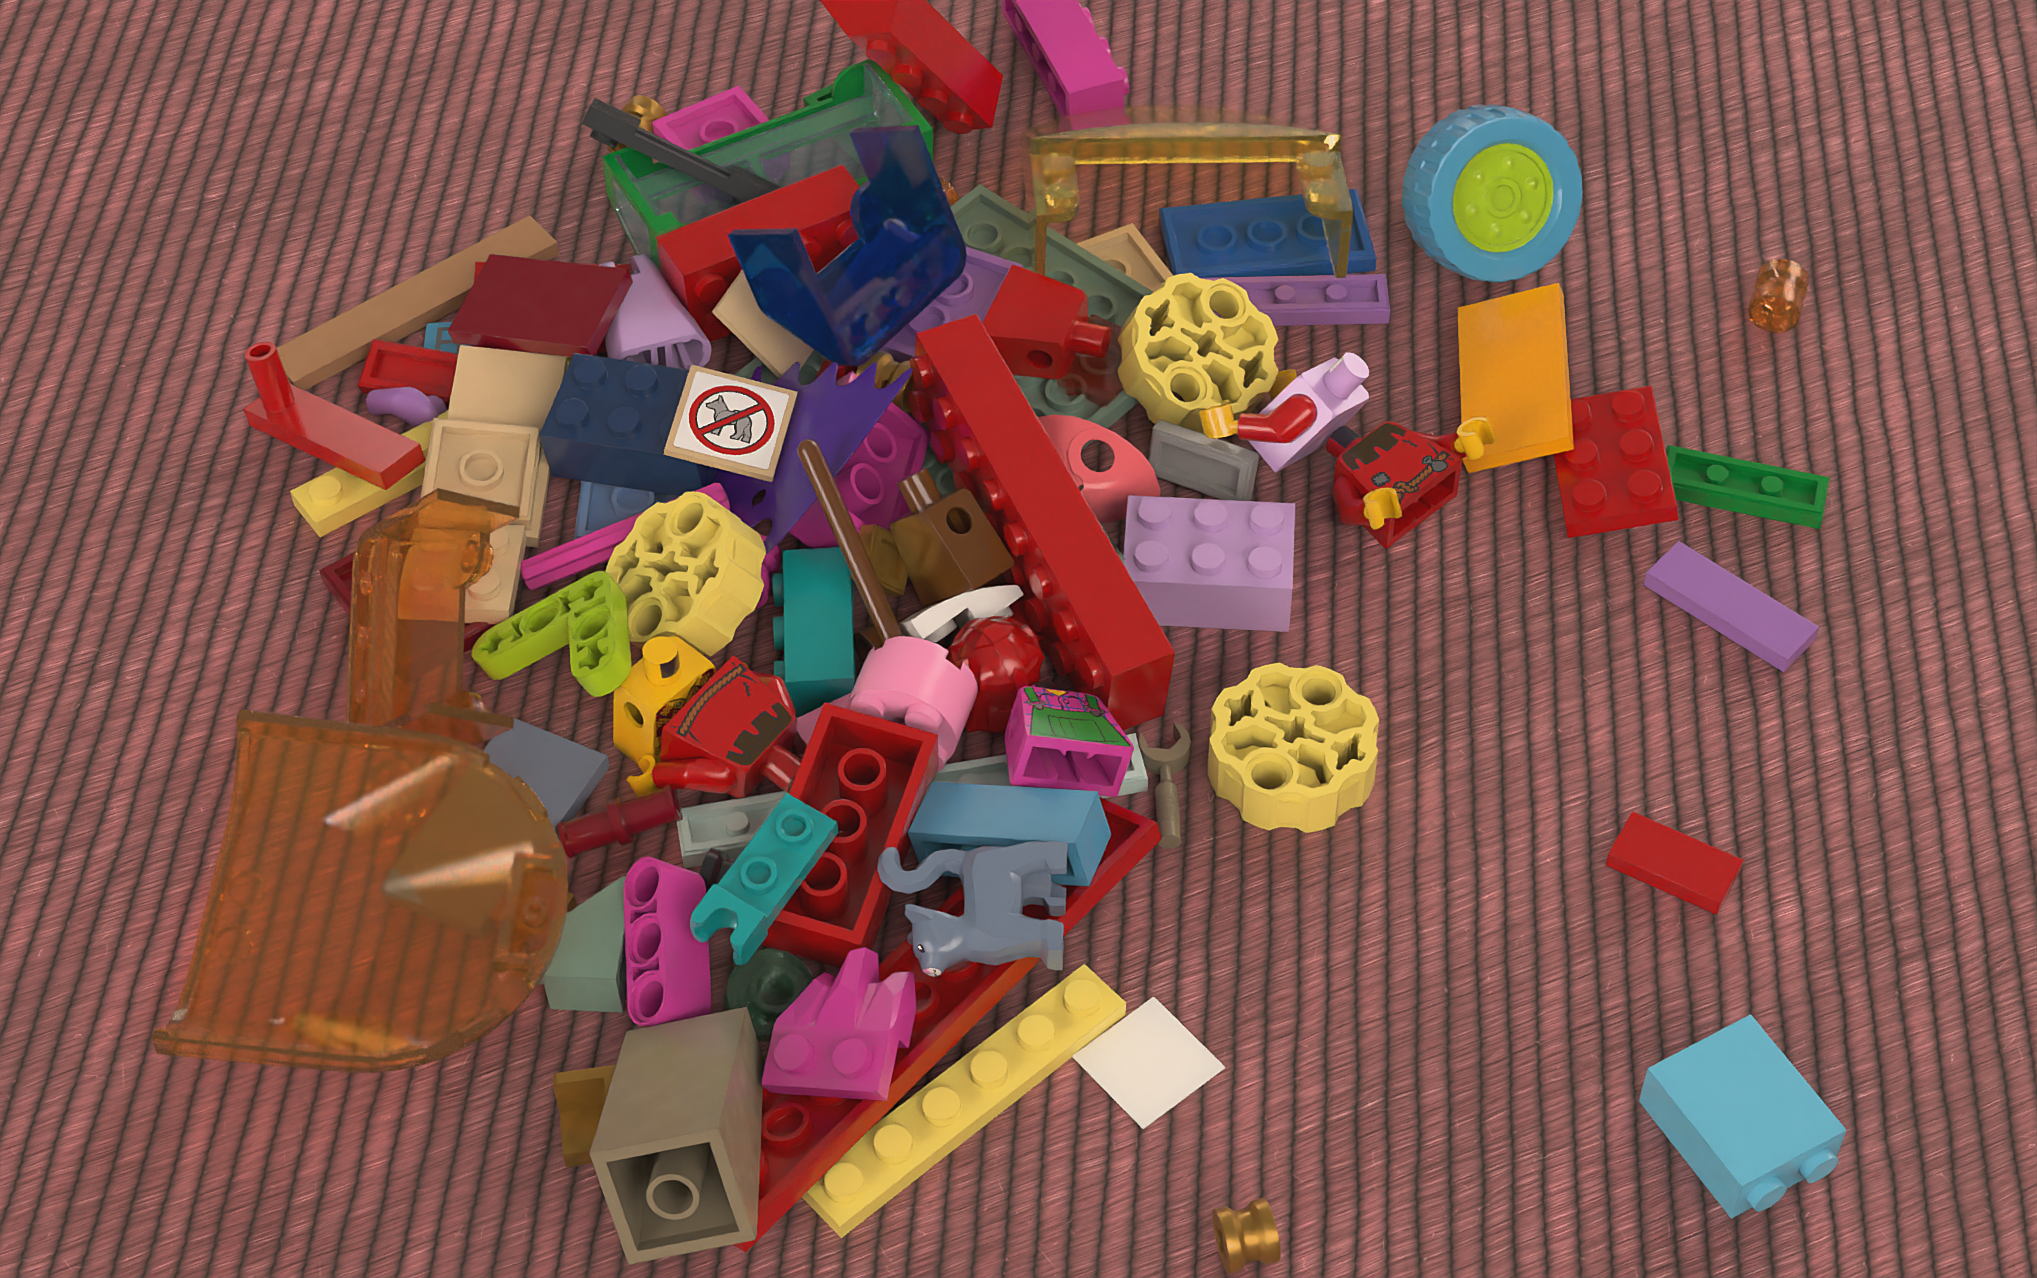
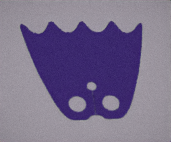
(822, 412)

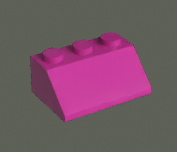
(870, 476)

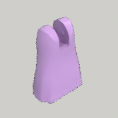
(655, 323)

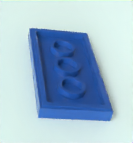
(1258, 239)

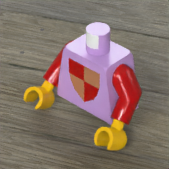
(1301, 412)

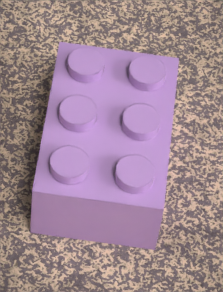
(1212, 561)

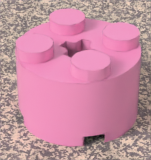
(918, 688)

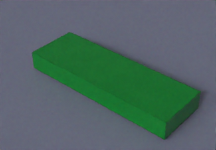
(1747, 487)

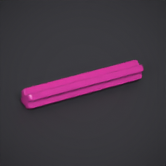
(590, 549)

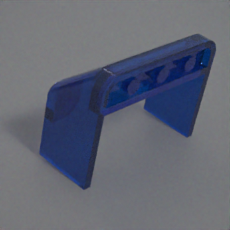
(885, 278)

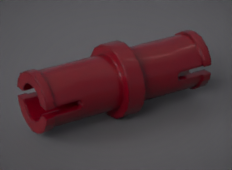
(619, 821)

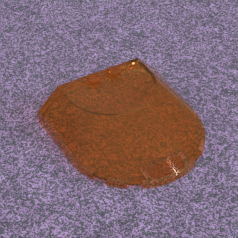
(367, 901)

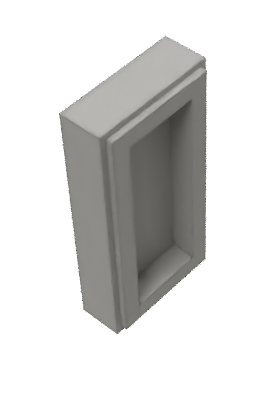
(1202, 462)

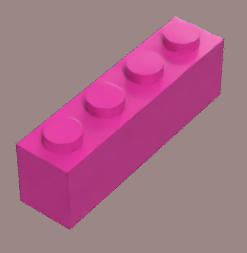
(1067, 54)

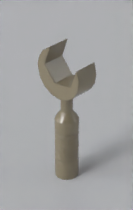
(1165, 763)

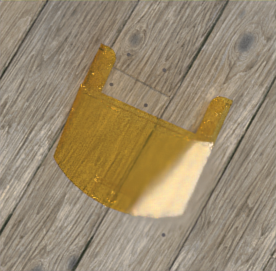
(1180, 136)

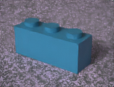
(1002, 816)

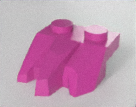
(843, 1033)

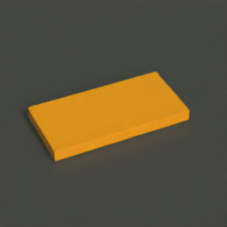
(1516, 375)

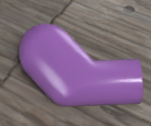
(405, 404)

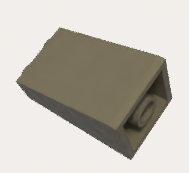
(683, 1136)

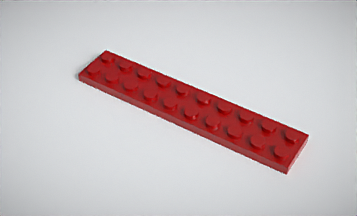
(811, 1133)

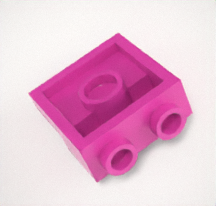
(710, 119)

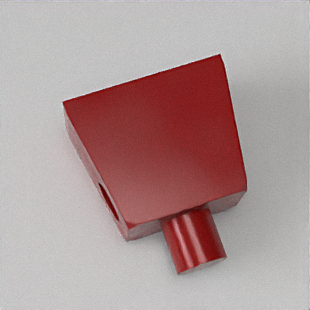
(1042, 325)

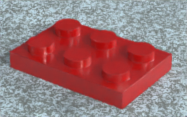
(1617, 465)

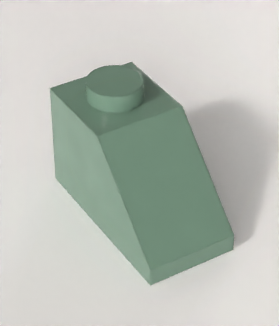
(591, 956)

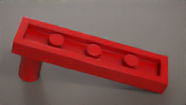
(323, 427)

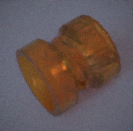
(1778, 295)

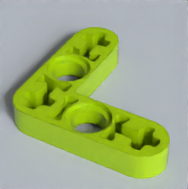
(584, 615)

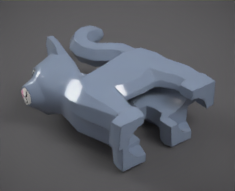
(994, 890)

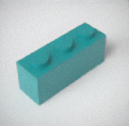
(815, 627)

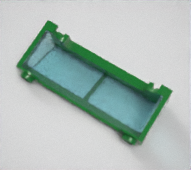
(784, 150)

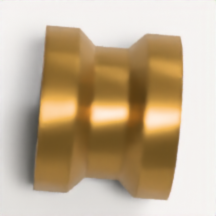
(1246, 1235)

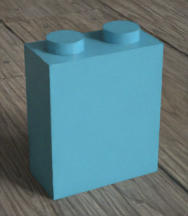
(1742, 1117)

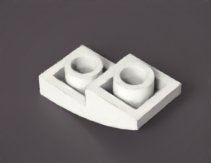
(937, 621)

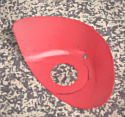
(1106, 490)

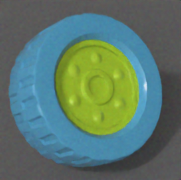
(1492, 193)

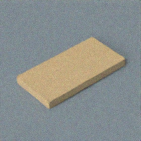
(510, 391)

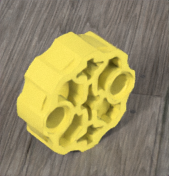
(1197, 351)
(688, 573)
(1293, 747)

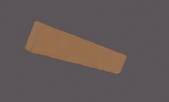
(405, 306)

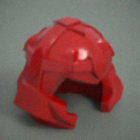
(1003, 660)

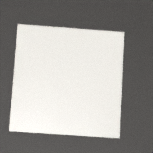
(1148, 1062)

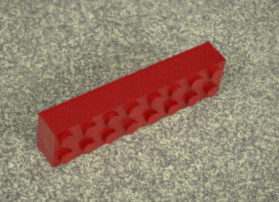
(1063, 559)

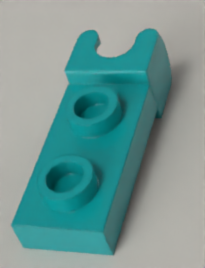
(764, 876)

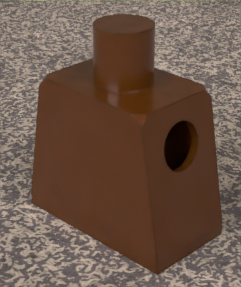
(946, 540)

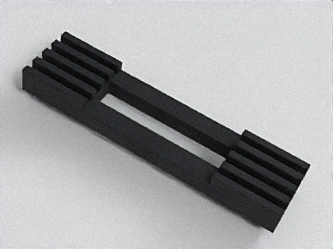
(614, 126)

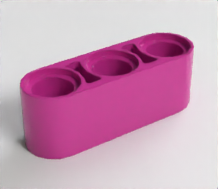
(663, 959)

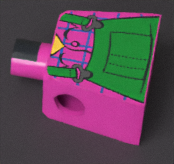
(1065, 742)

